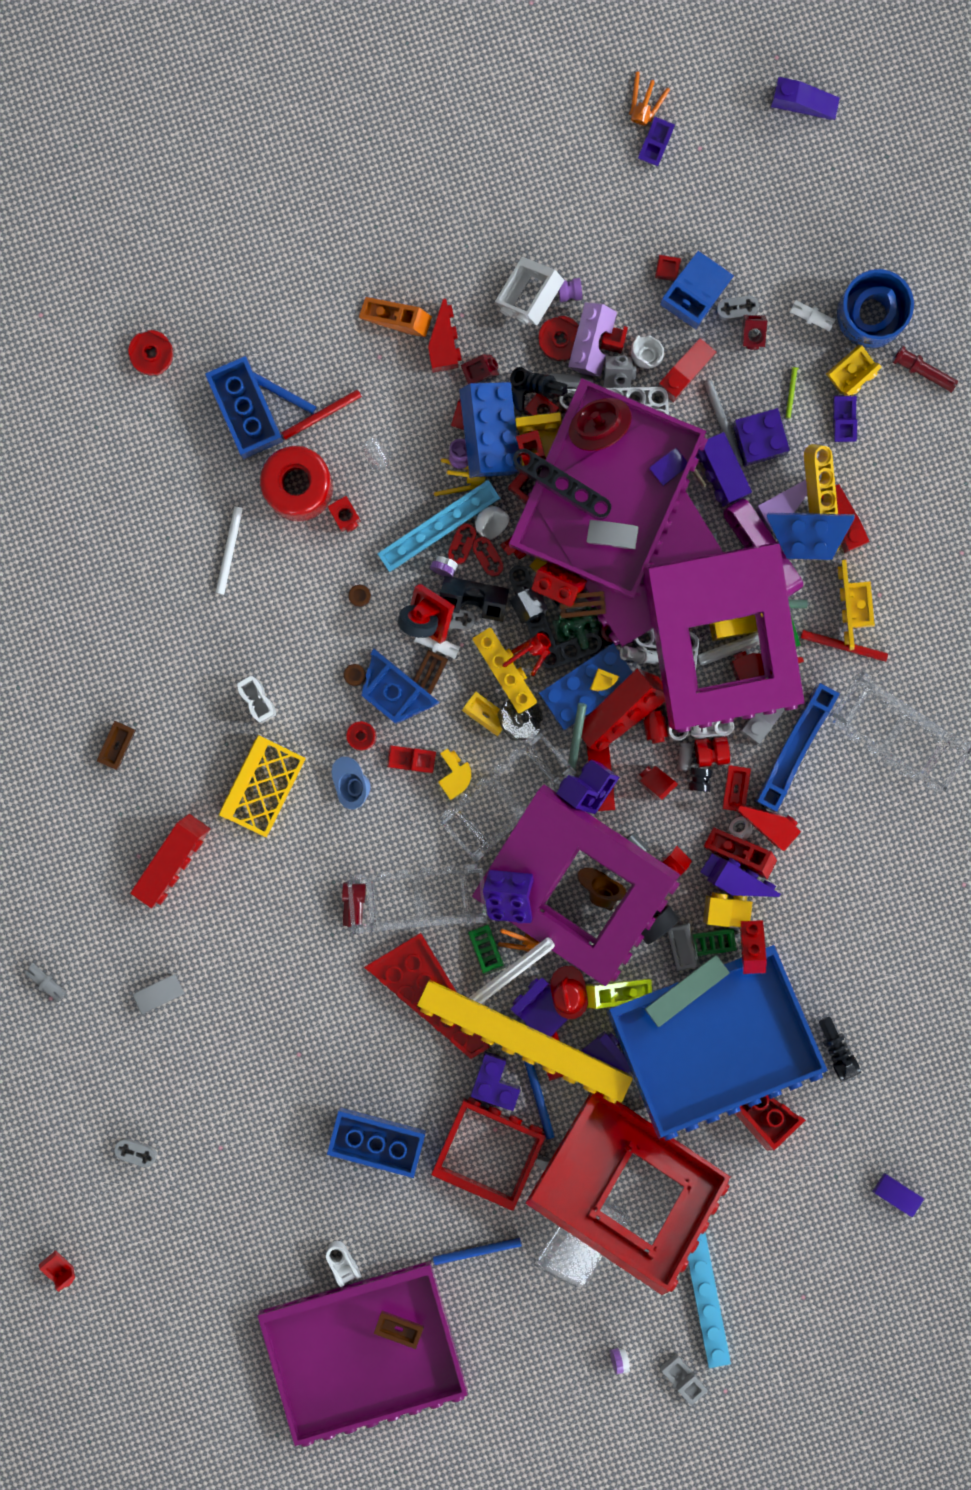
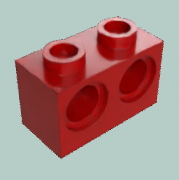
(753, 947)

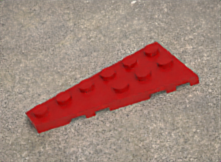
(406, 974)

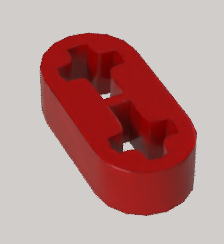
(457, 542)
(492, 554)

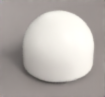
(746, 833)

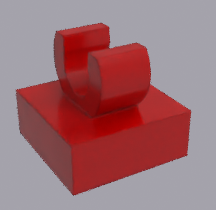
(509, 550)

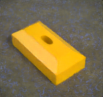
(477, 707)

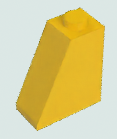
(733, 627)

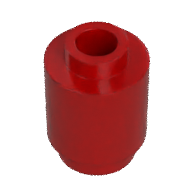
(655, 727)

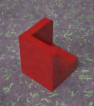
(615, 341)

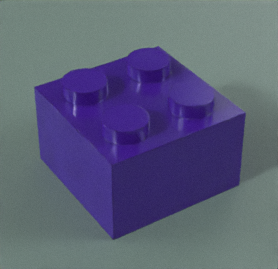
(760, 437)

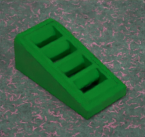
(731, 941)
(493, 947)

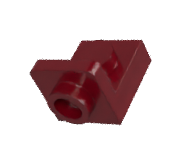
(480, 368)

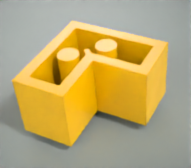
(726, 911)

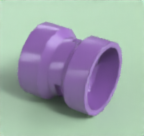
(570, 290)
(458, 449)

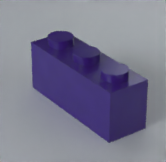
(723, 470)

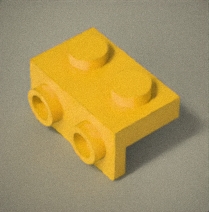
(853, 371)

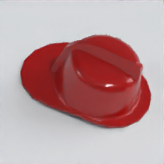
(569, 992)

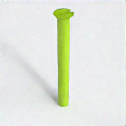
(791, 392)

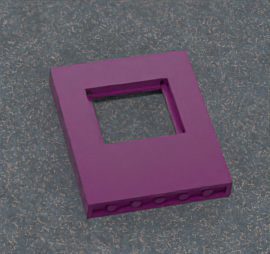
(715, 591)
(546, 845)

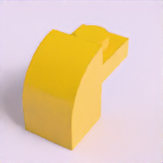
(459, 779)

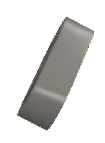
(736, 303)
(458, 624)
(134, 1158)

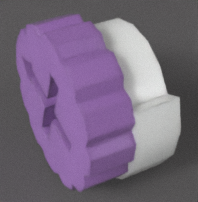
(444, 566)
(619, 1361)

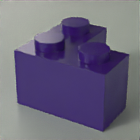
(590, 788)
(489, 1086)

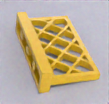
(244, 776)

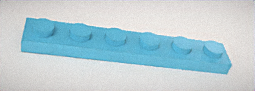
(438, 526)
(708, 1305)

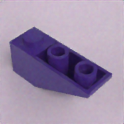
(737, 882)

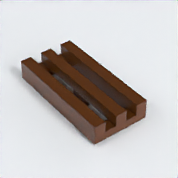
(564, 614)
(436, 657)

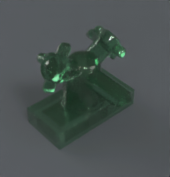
(576, 627)

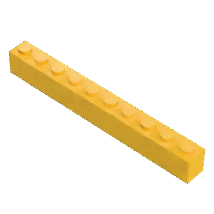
(526, 1041)

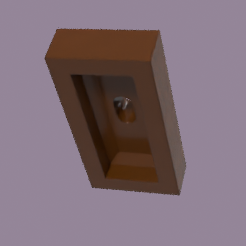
(109, 755)
(408, 1336)

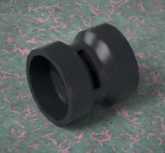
(700, 779)

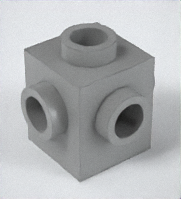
(619, 371)

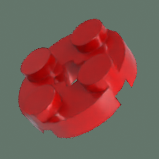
(554, 327)
(153, 365)

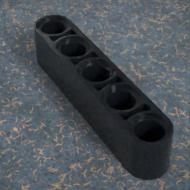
(550, 483)

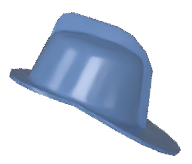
(350, 782)

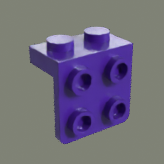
(508, 896)
(537, 1008)
(605, 1049)

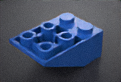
(696, 290)

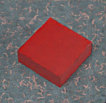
(667, 268)

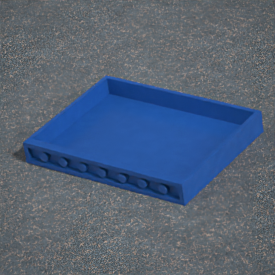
(720, 1050)

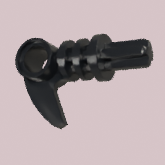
(527, 382)
(845, 1065)

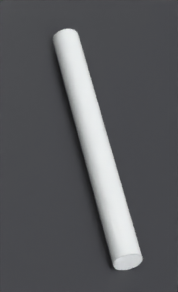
(229, 549)

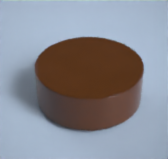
(359, 595)
(354, 675)

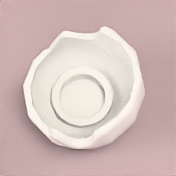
(647, 352)
(491, 522)

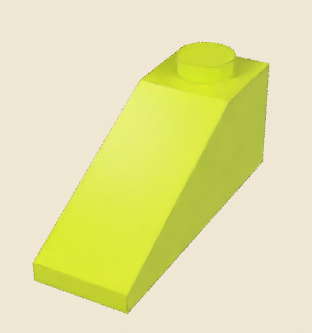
(616, 992)

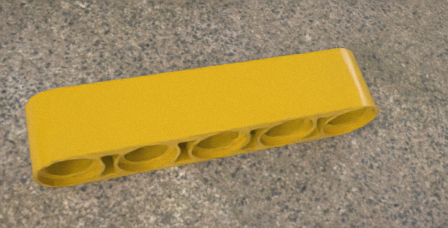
(826, 485)

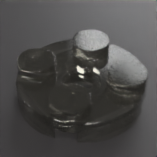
(515, 729)

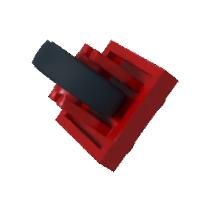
(426, 615)

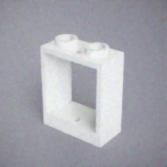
(516, 283)

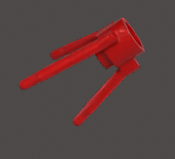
(536, 646)

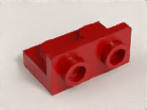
(558, 584)

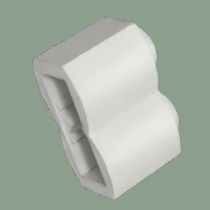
(259, 705)

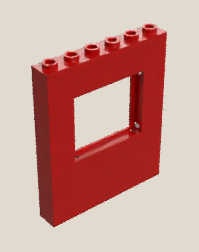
(587, 1170)

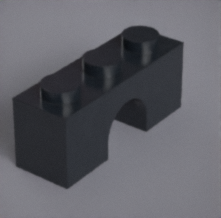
(487, 597)
(529, 604)

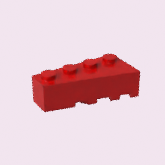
(623, 709)
(170, 860)
(769, 1122)

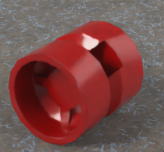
(361, 736)
(712, 751)

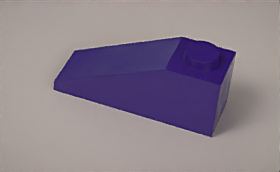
(804, 99)

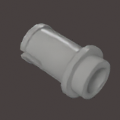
(685, 756)

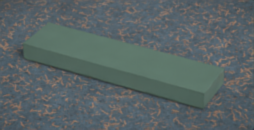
(686, 991)

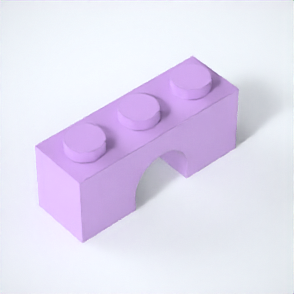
(586, 354)

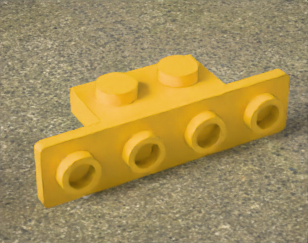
(858, 605)
(509, 677)

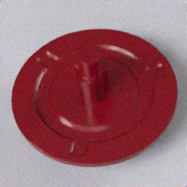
(600, 424)

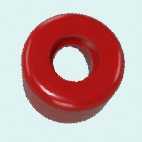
(301, 506)

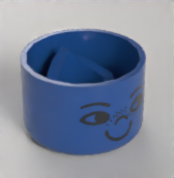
(890, 292)

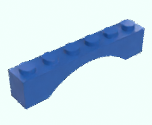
(792, 753)

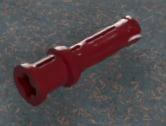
(916, 364)

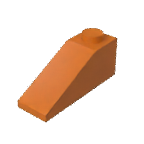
(396, 316)

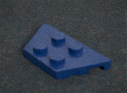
(810, 534)
(394, 691)

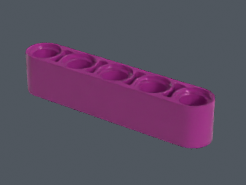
(753, 532)

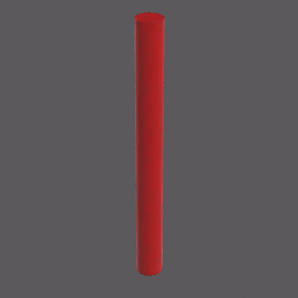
(332, 408)
(839, 644)

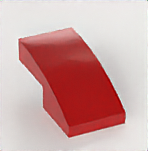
(411, 759)

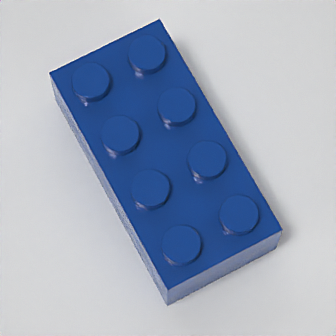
(244, 407)
(489, 429)
(575, 687)
(376, 1142)

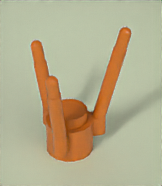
(641, 114)
(527, 940)

